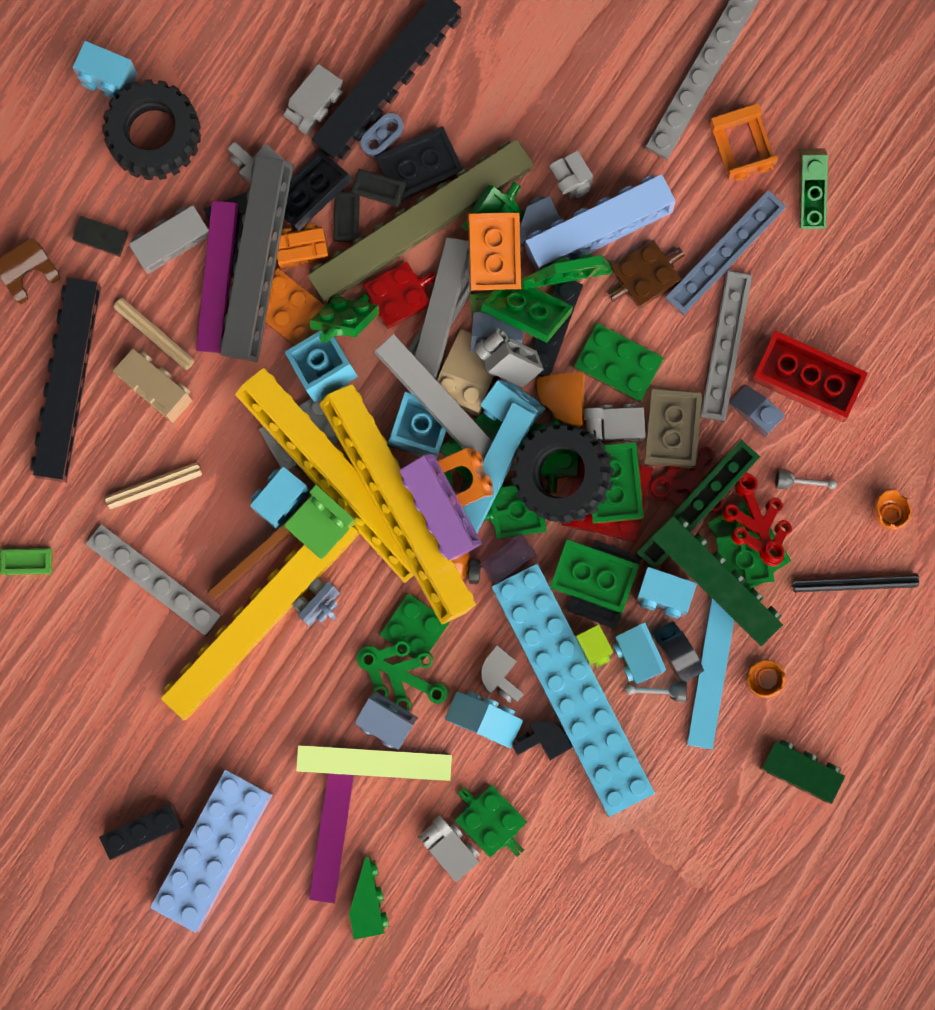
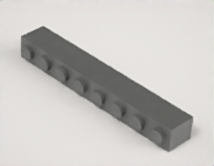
(256, 259)

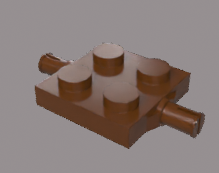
(646, 274)

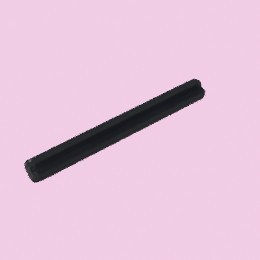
(855, 582)

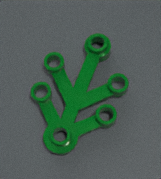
(398, 672)

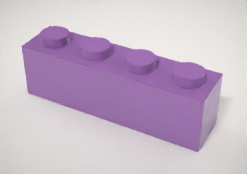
(440, 507)

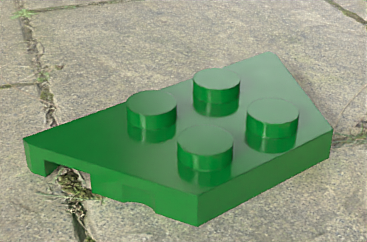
(566, 271)

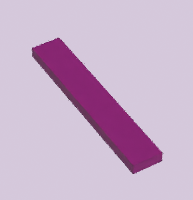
(217, 276)
(331, 837)

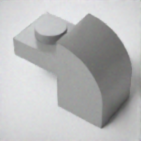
(242, 158)
(495, 670)

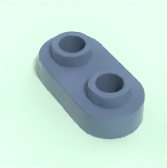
(381, 135)

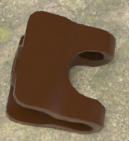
(19, 262)

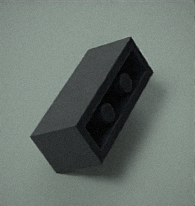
(141, 832)

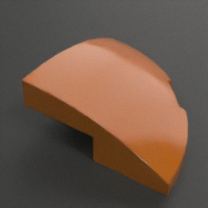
(563, 396)

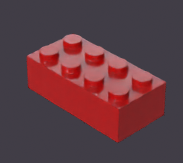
(809, 376)

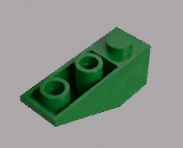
(813, 187)
(365, 910)

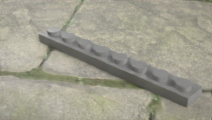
(700, 77)

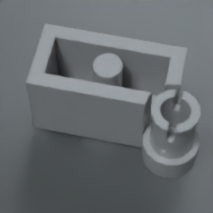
(313, 98)
(573, 176)
(508, 358)
(616, 425)
(449, 849)

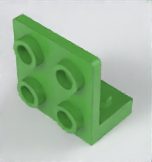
(320, 523)

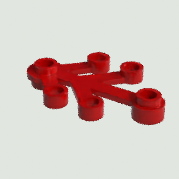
(687, 483)
(758, 523)

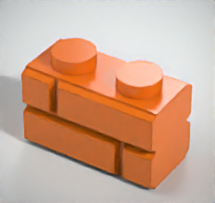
(302, 246)

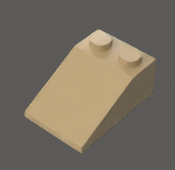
(465, 375)

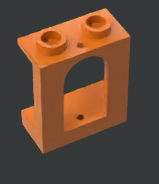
(748, 115)
(481, 484)

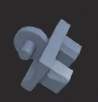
(320, 606)

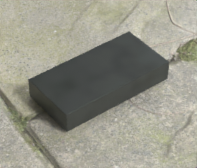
(379, 188)
(346, 217)
(100, 236)

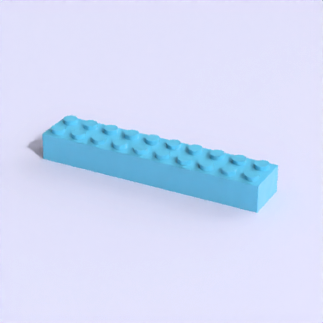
(573, 690)

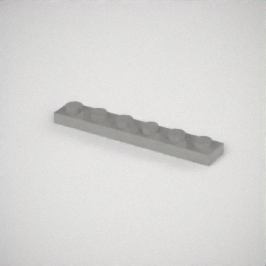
(153, 580)

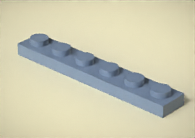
(725, 253)

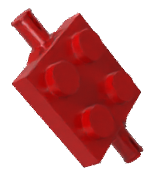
(399, 294)

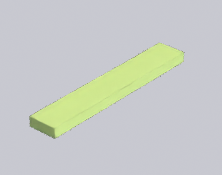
(374, 763)

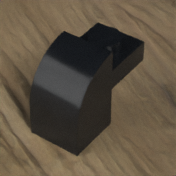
(678, 651)
(548, 735)

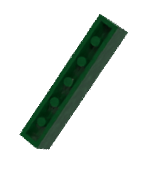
(704, 495)
(716, 579)

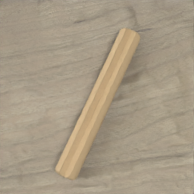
(154, 333)
(153, 485)

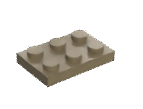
(673, 428)

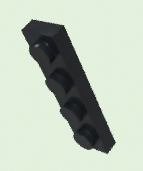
(549, 351)

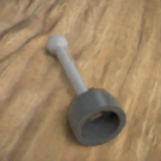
(786, 479)
(677, 691)

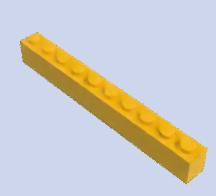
(321, 462)
(395, 503)
(249, 627)

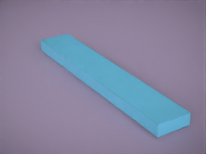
(501, 458)
(711, 680)

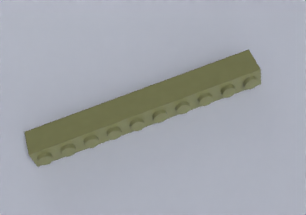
(419, 222)

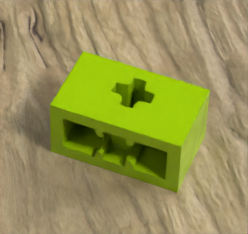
(595, 646)

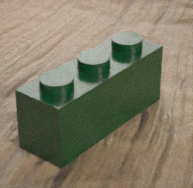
(803, 771)

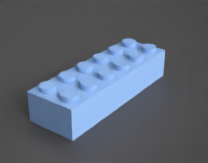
(602, 223)
(211, 851)

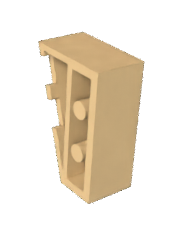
(153, 384)

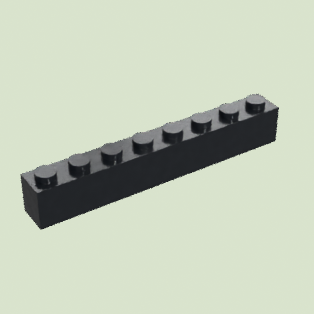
(386, 78)
(66, 380)

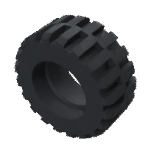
(141, 100)
(530, 465)

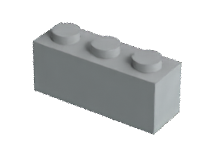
(169, 239)

